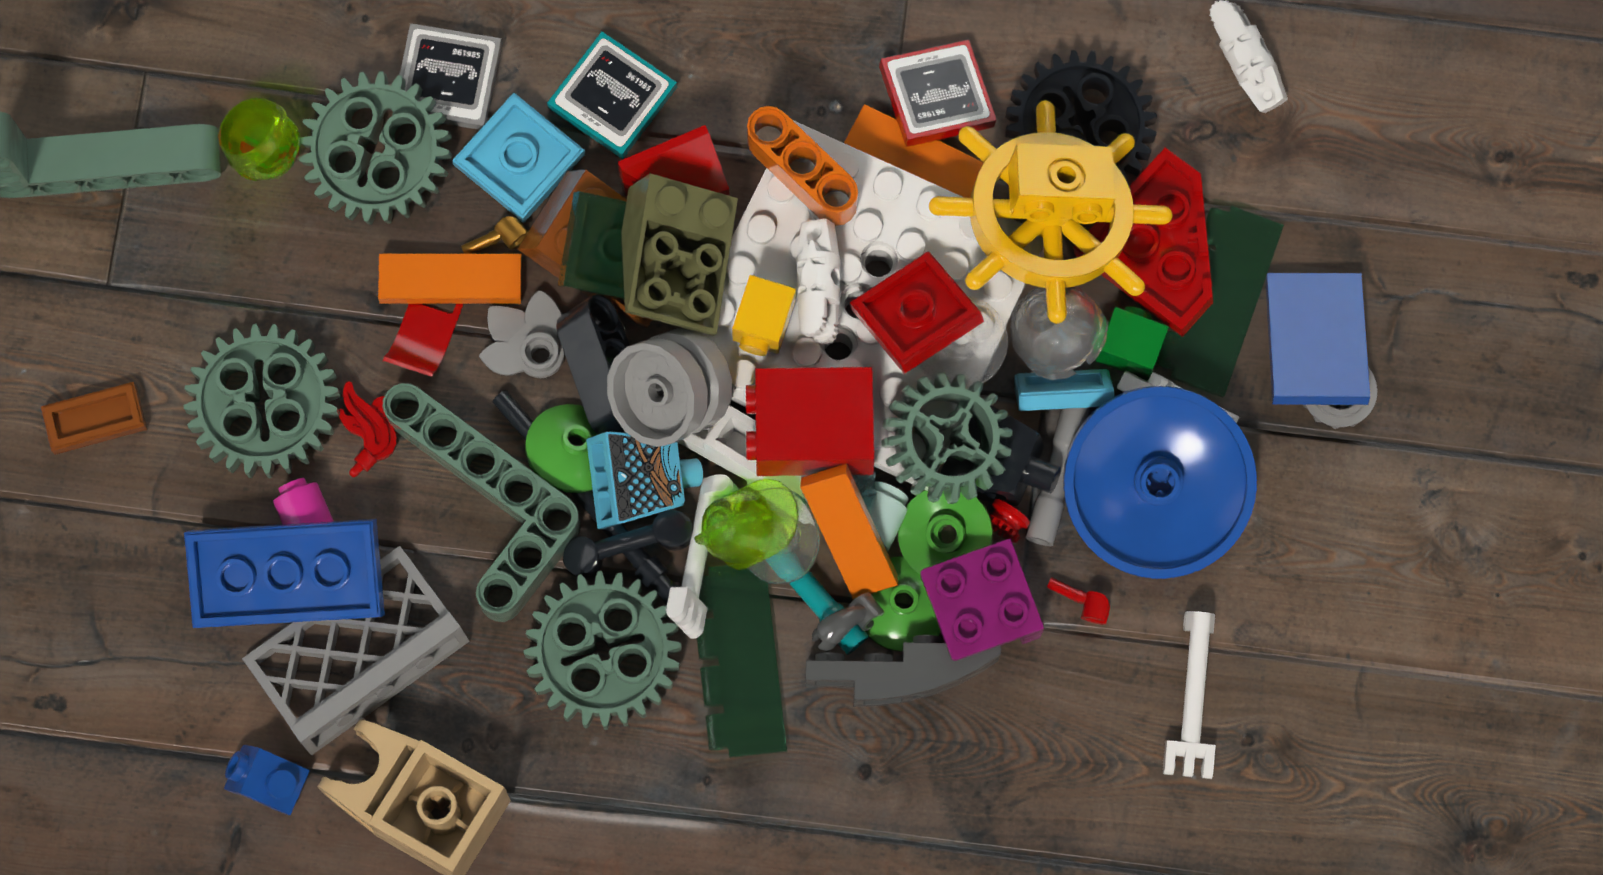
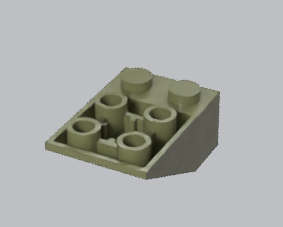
(676, 252)

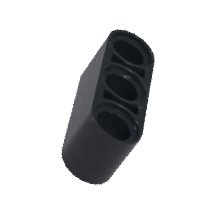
(591, 341)

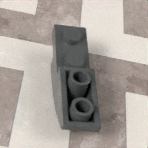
(880, 681)

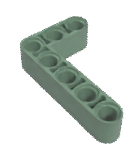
(105, 159)
(495, 487)

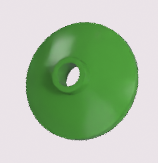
(552, 454)
(924, 521)
(900, 624)

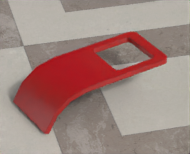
(423, 338)

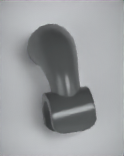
(838, 624)

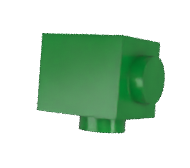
(1132, 342)

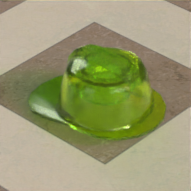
(750, 523)

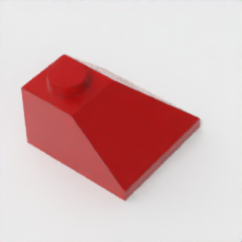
(683, 159)

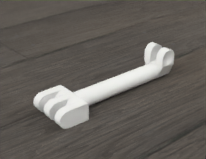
(684, 602)
(1200, 627)

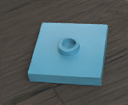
(518, 157)

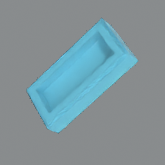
(1081, 390)

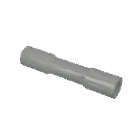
(1049, 506)

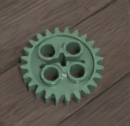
(335, 135)
(220, 406)
(590, 608)

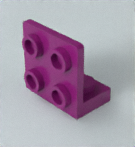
(982, 600)

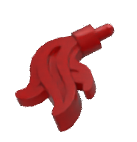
(370, 425)

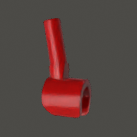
(1095, 606)

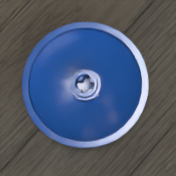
(1159, 482)

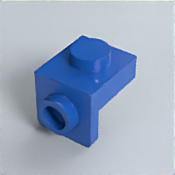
(265, 778)

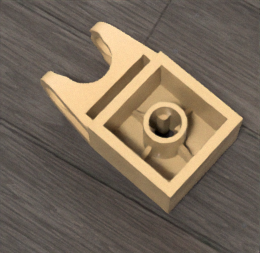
(407, 788)

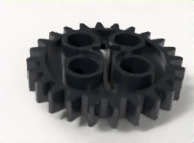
(1119, 113)

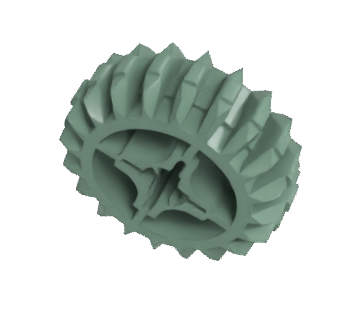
(929, 428)

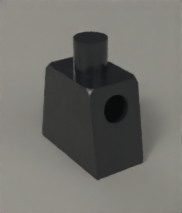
(1021, 467)

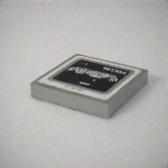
(453, 70)

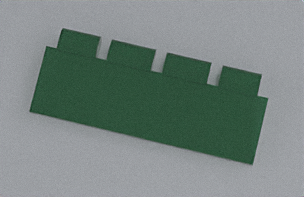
(1238, 271)
(746, 668)

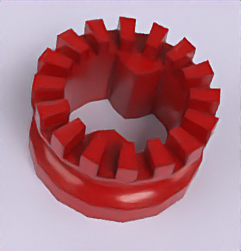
(1008, 520)

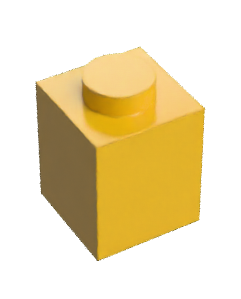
(763, 316)

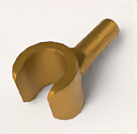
(507, 229)

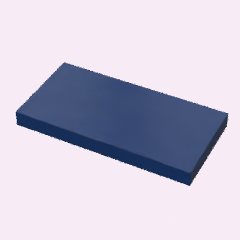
(284, 573)

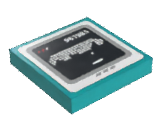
(612, 95)

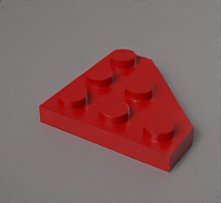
(1168, 256)

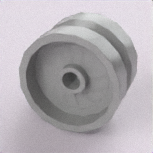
(669, 387)

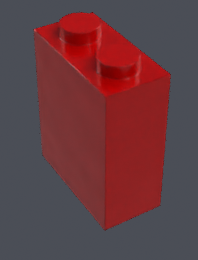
(811, 420)

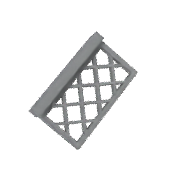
(370, 686)

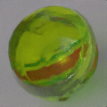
(259, 139)

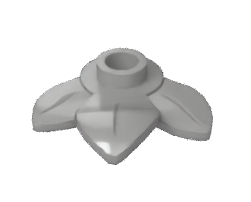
(520, 335)

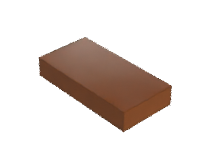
(93, 418)

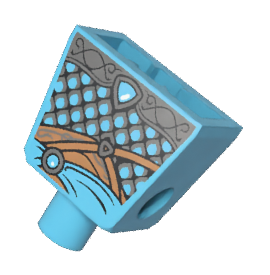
(637, 478)

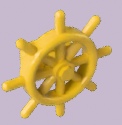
(1056, 188)

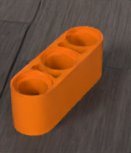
(794, 145)

